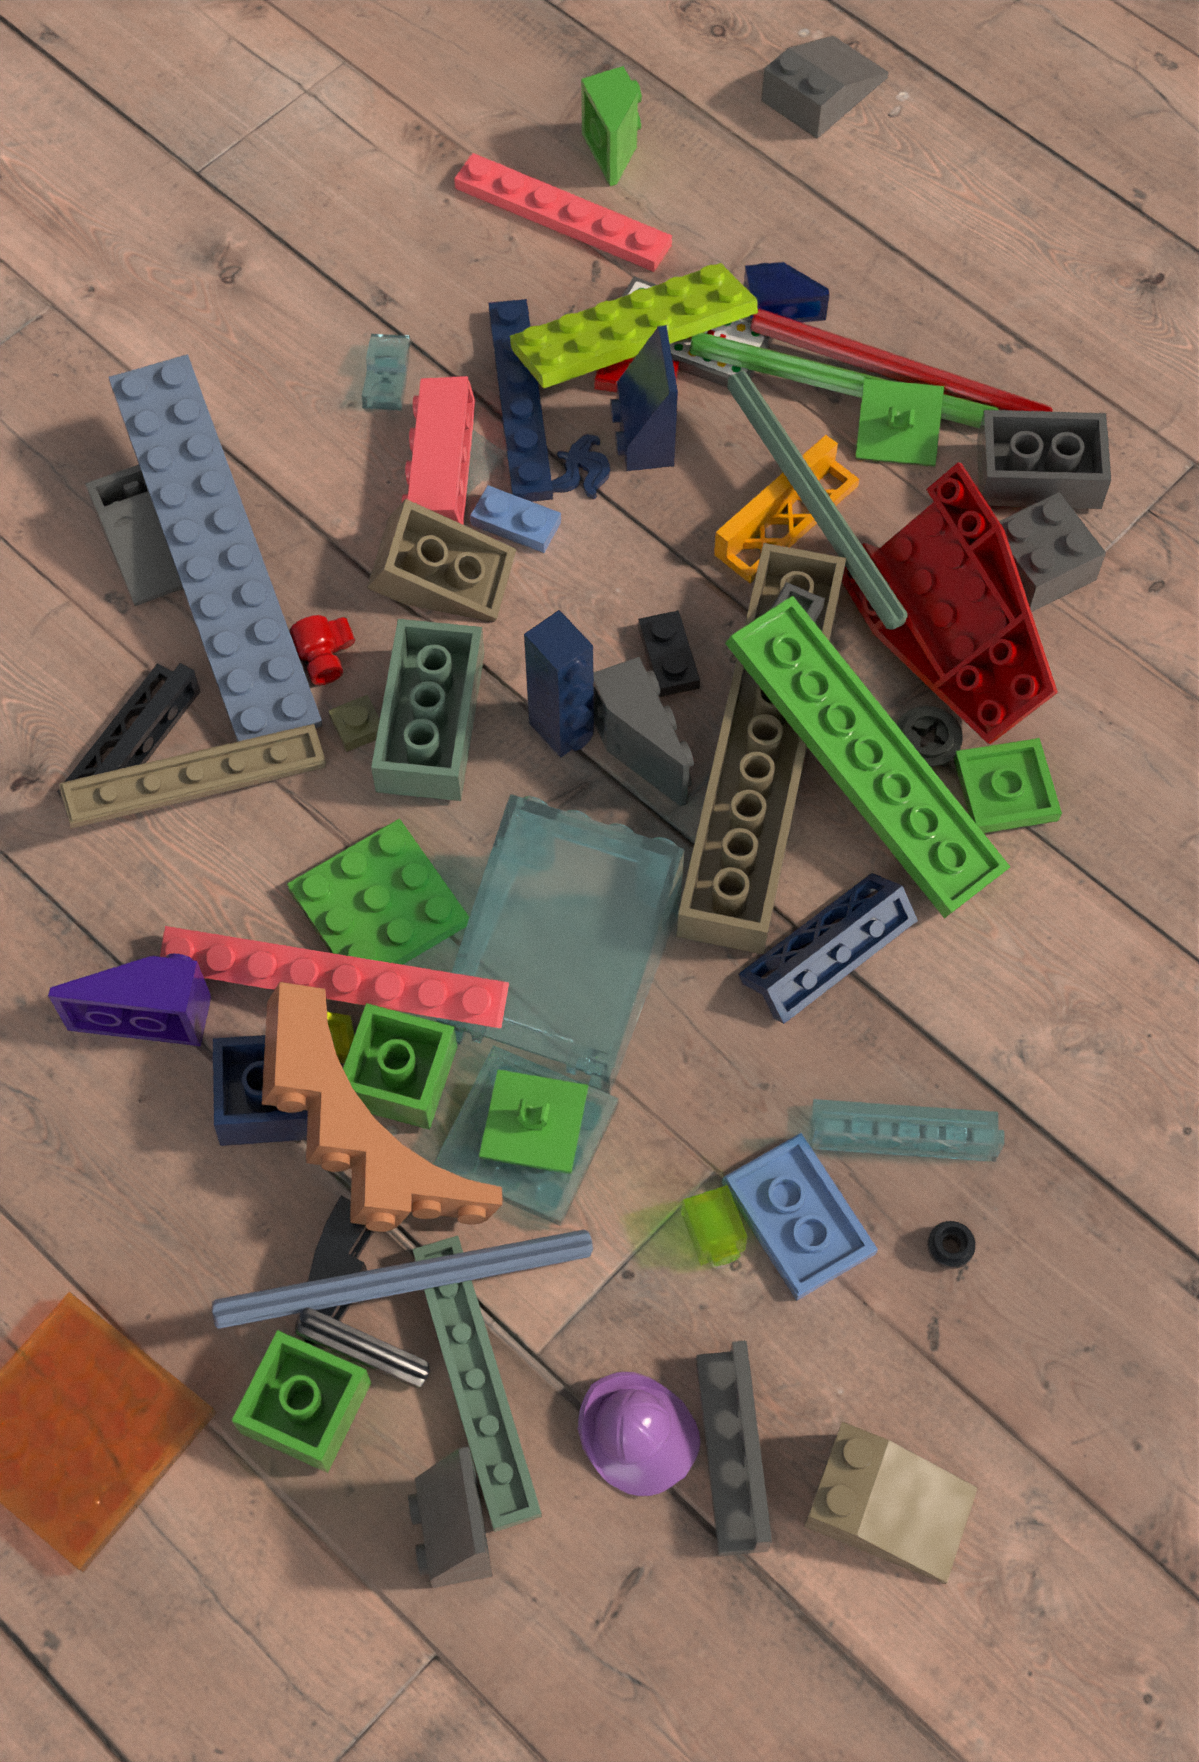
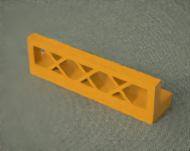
(770, 505)

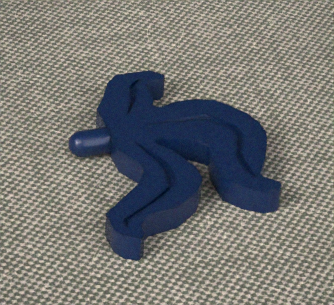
(580, 456)

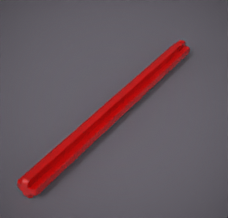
(886, 363)

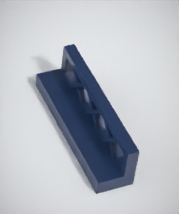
(833, 948)

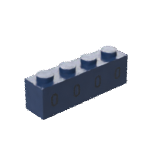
(560, 683)

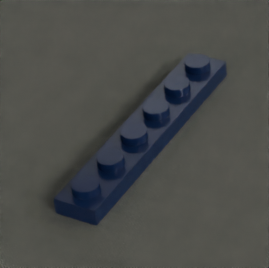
(520, 406)

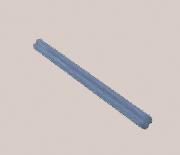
(401, 1278)

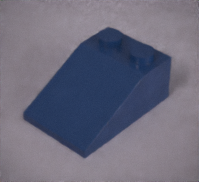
(647, 407)

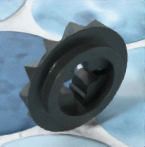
(948, 733)

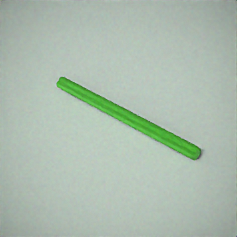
(815, 373)

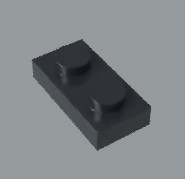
(669, 653)

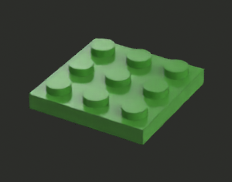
(379, 899)

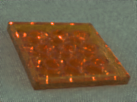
(87, 1430)

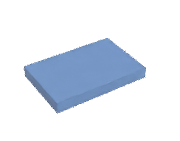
(799, 1216)

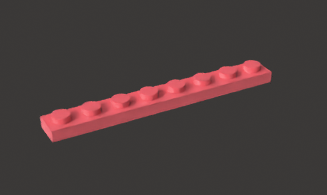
(343, 977)

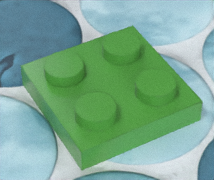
(1007, 785)

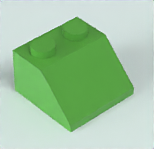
(611, 119)

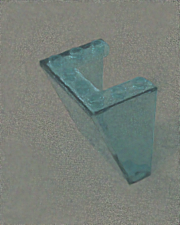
(575, 929)

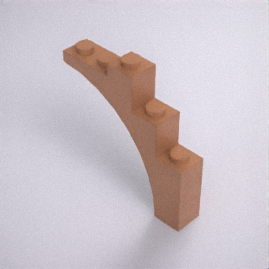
(342, 1132)

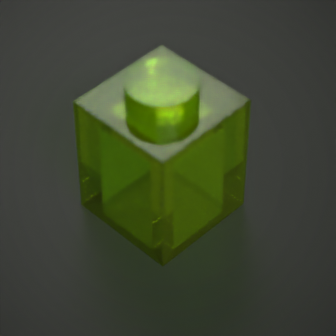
(714, 1226)

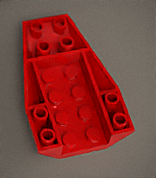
(965, 610)

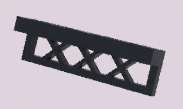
(149, 729)

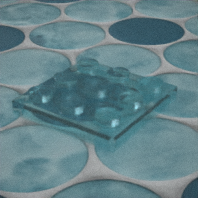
(528, 1188)

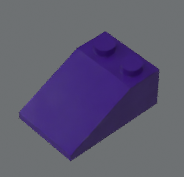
(138, 1000)

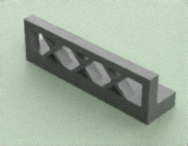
(733, 1452)

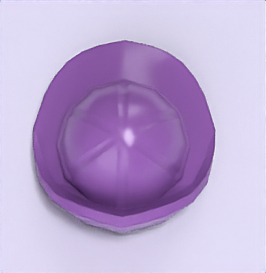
(637, 1433)

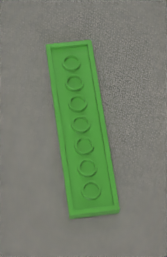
(867, 756)

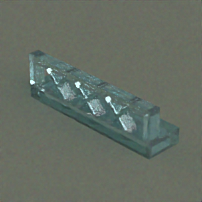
(905, 1130)

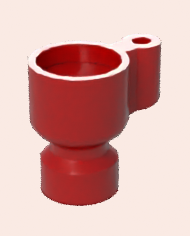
(317, 641)

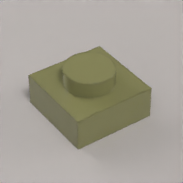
(355, 722)

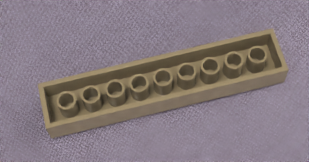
(752, 780)

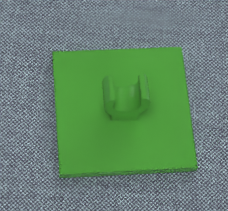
(899, 422)
(534, 1121)

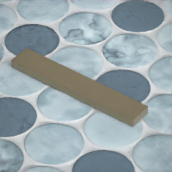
(191, 776)

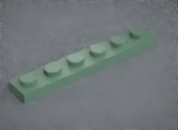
(480, 1396)

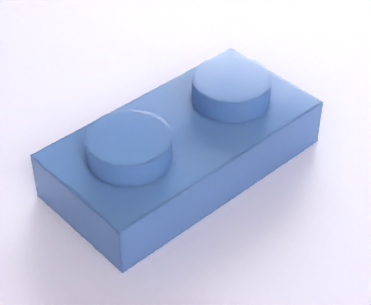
(515, 519)

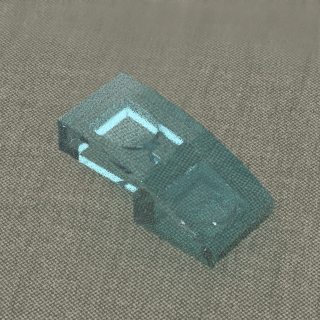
(386, 372)

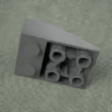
(134, 534)
(641, 729)

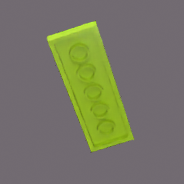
(623, 326)

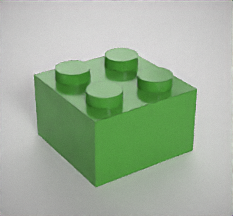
(400, 1064)
(302, 1401)

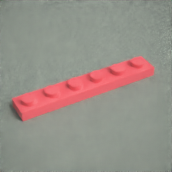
(563, 212)

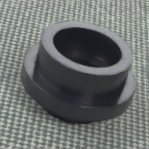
(961, 1235)

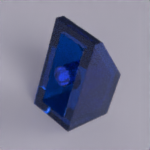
(786, 292)

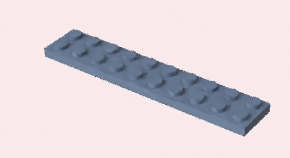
(214, 550)

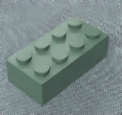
(428, 710)

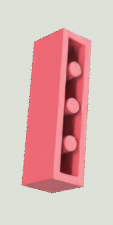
(441, 446)

